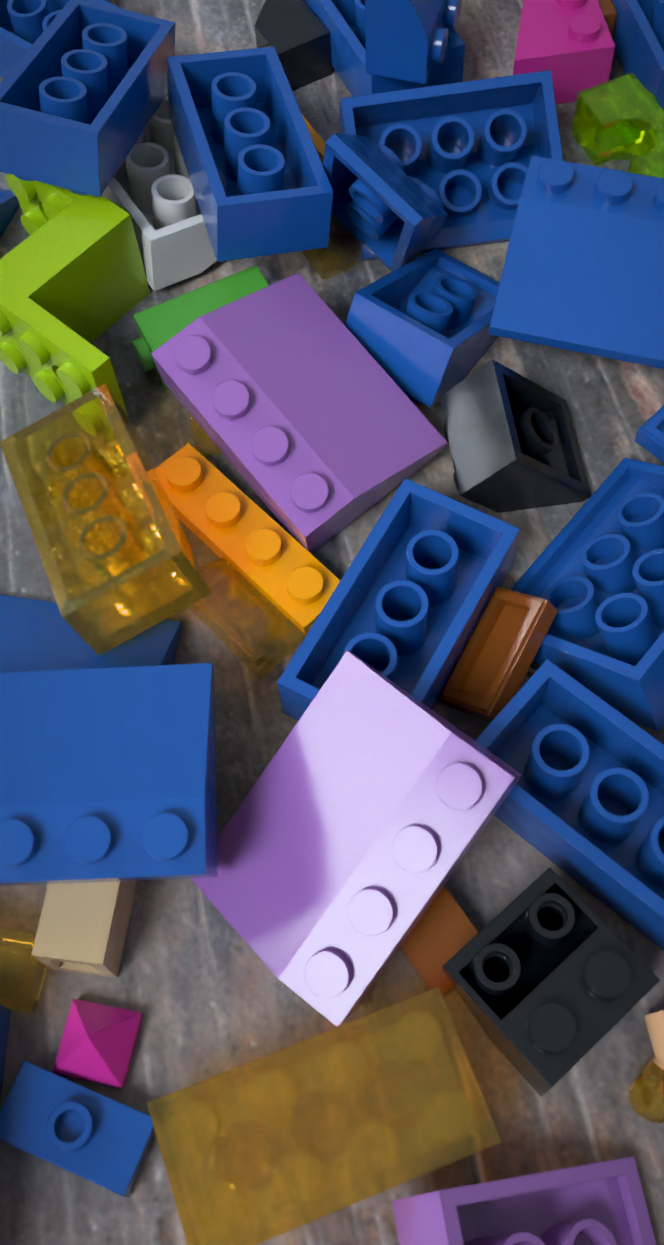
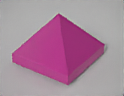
(98, 1043)

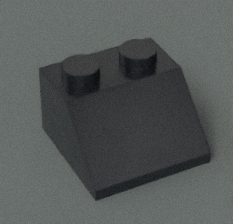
(512, 442)

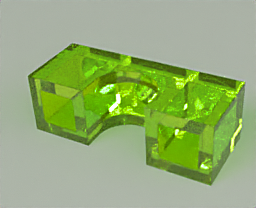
(621, 124)

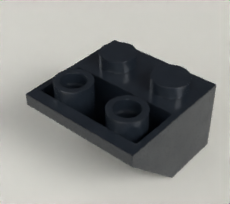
(547, 980)

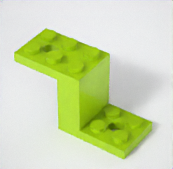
(67, 289)

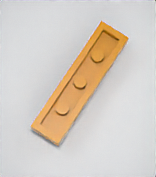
(246, 537)

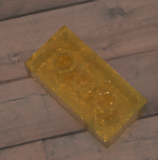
(102, 521)
(322, 1125)

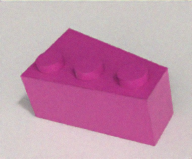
(569, 41)

